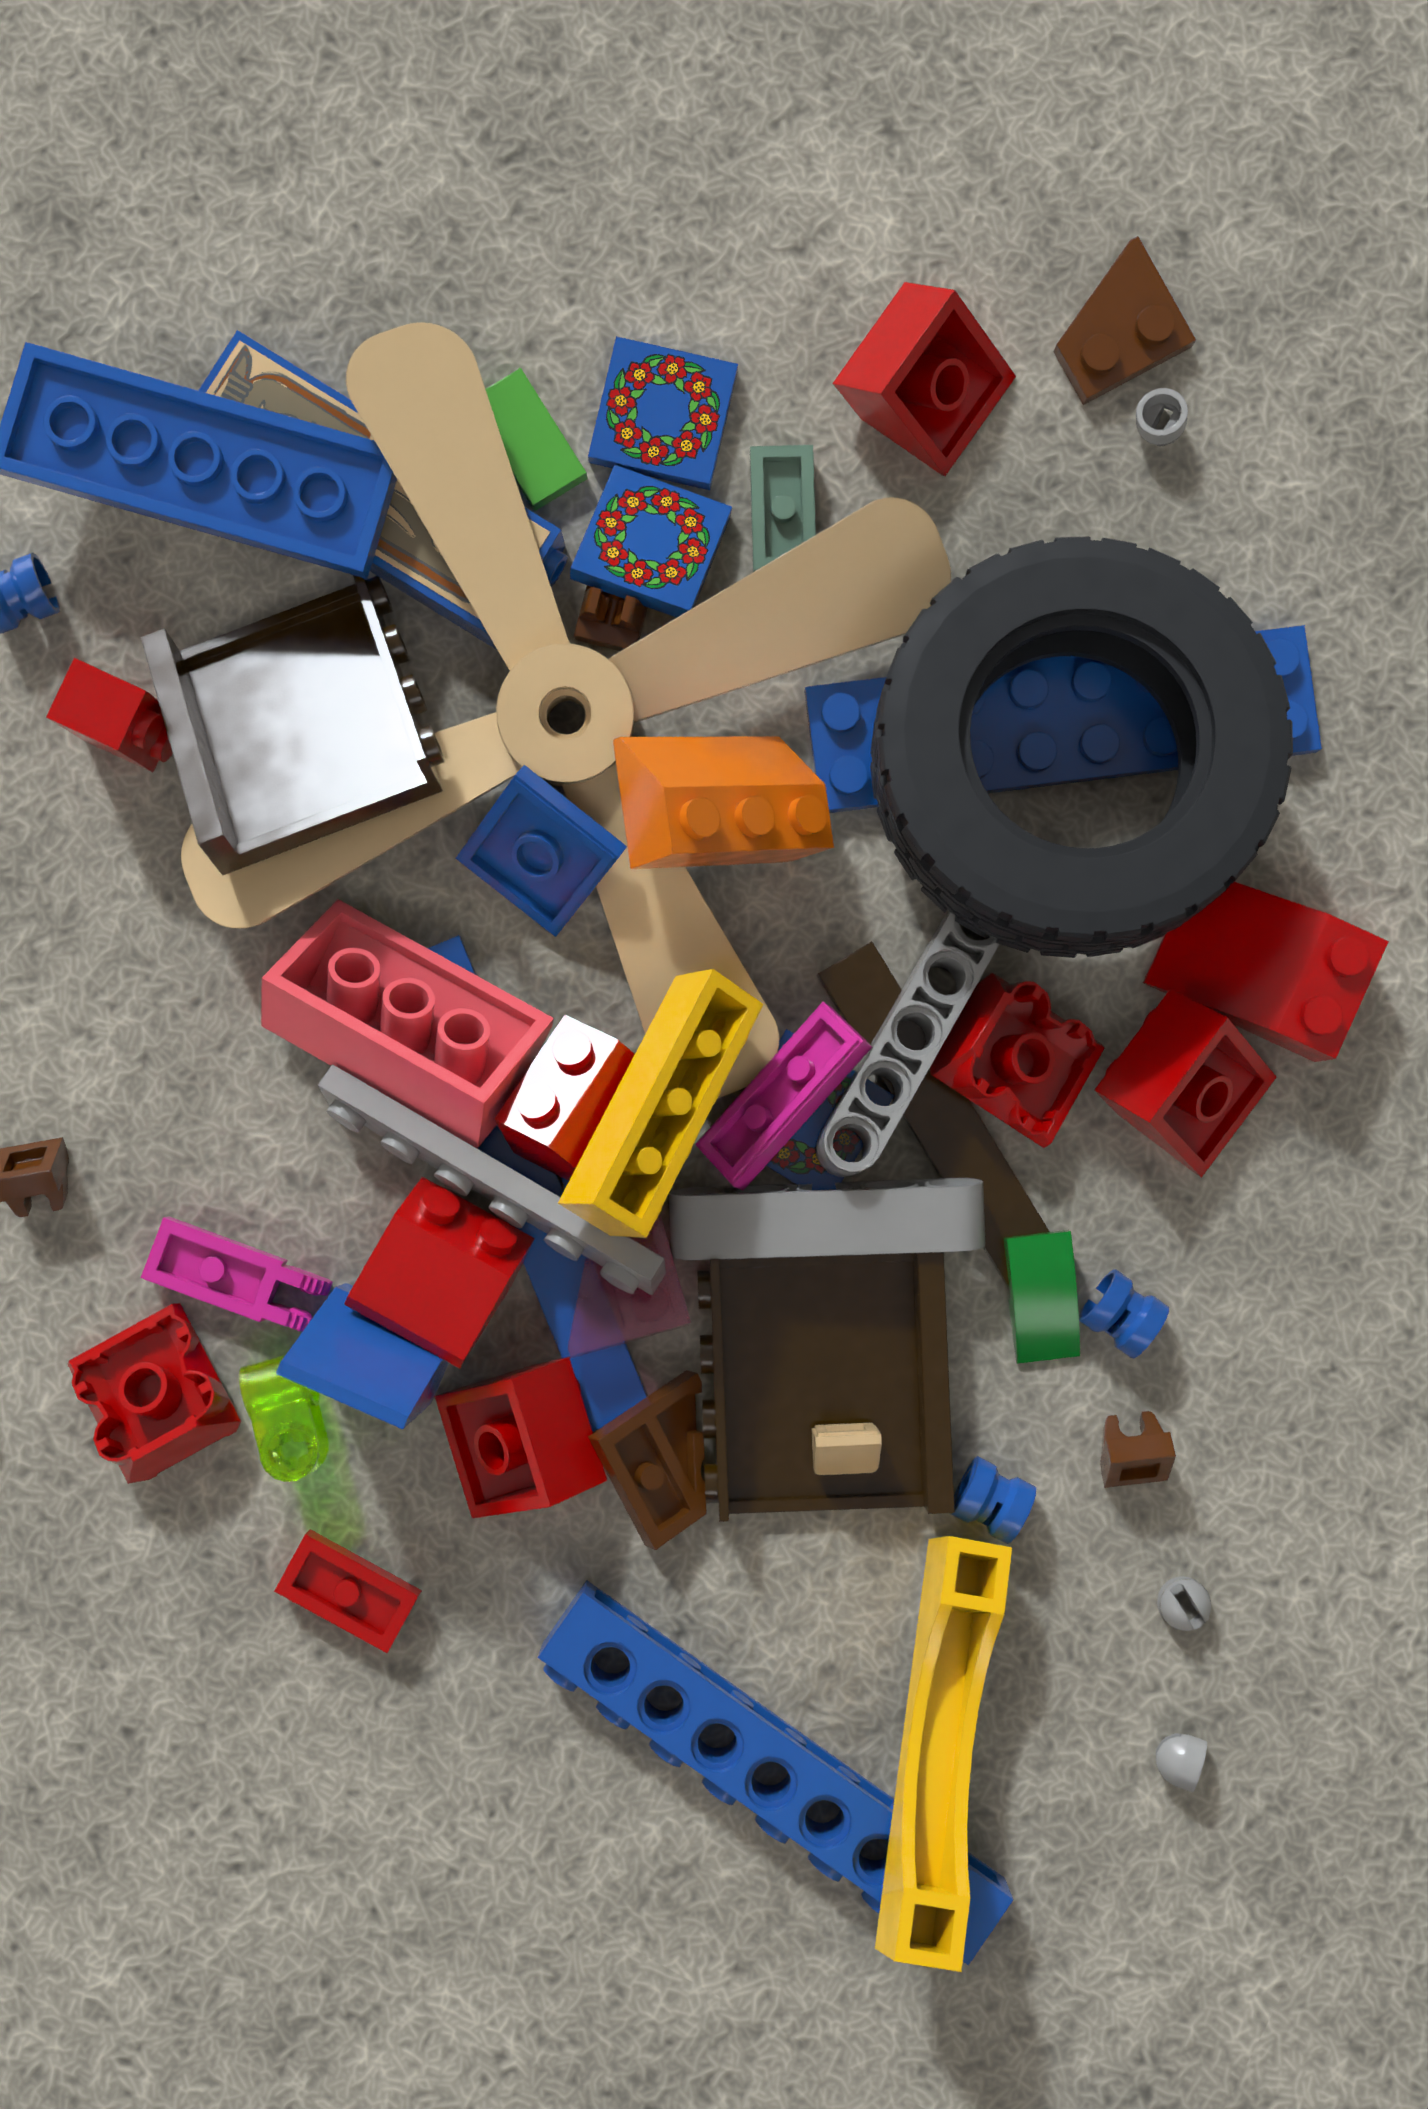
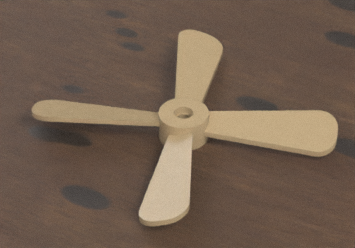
(812, 604)

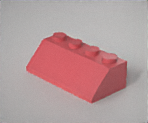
(403, 1020)

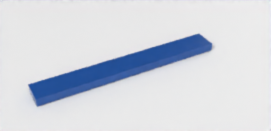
(606, 1376)

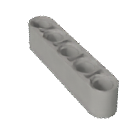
(889, 1058)
(832, 1222)

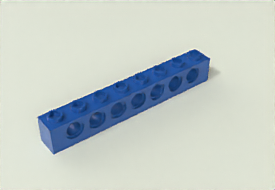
(813, 1774)

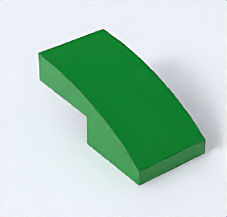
(1043, 1296)

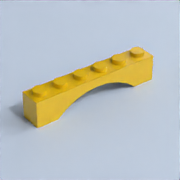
(927, 1853)

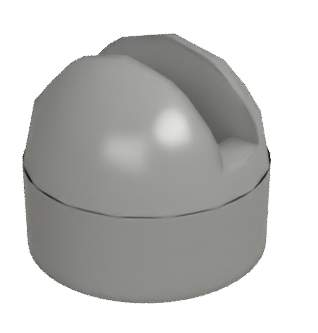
(1149, 413)
(1172, 1610)
(1181, 1760)

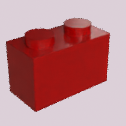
(111, 715)

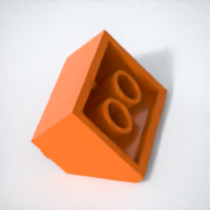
(719, 801)

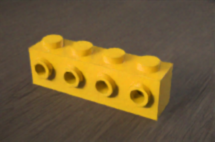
(661, 1104)

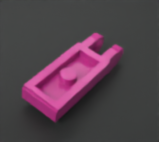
(228, 1273)

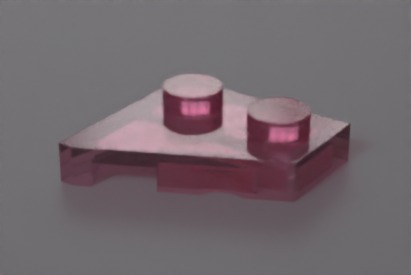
(614, 1317)

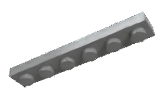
(467, 1168)

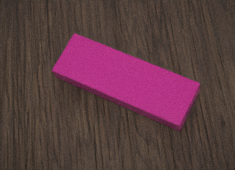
(783, 1096)

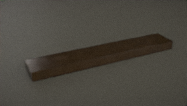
(937, 1114)

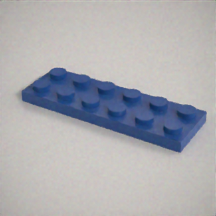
(195, 460)

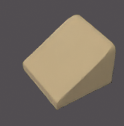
(846, 1448)

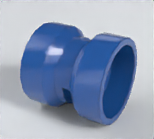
(23, 592)
(1125, 1314)
(993, 1500)

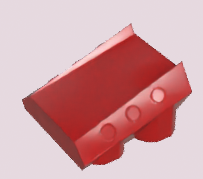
(1017, 1057)
(153, 1395)

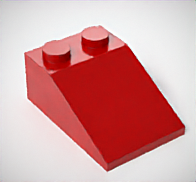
(1272, 968)

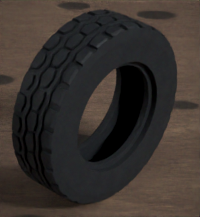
(1159, 628)

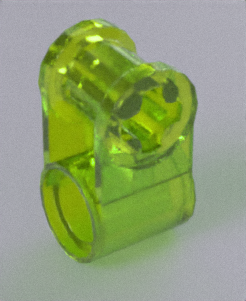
(279, 1412)

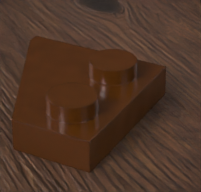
(1123, 327)
(657, 1460)

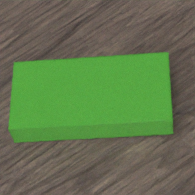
(533, 442)

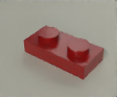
(348, 1590)

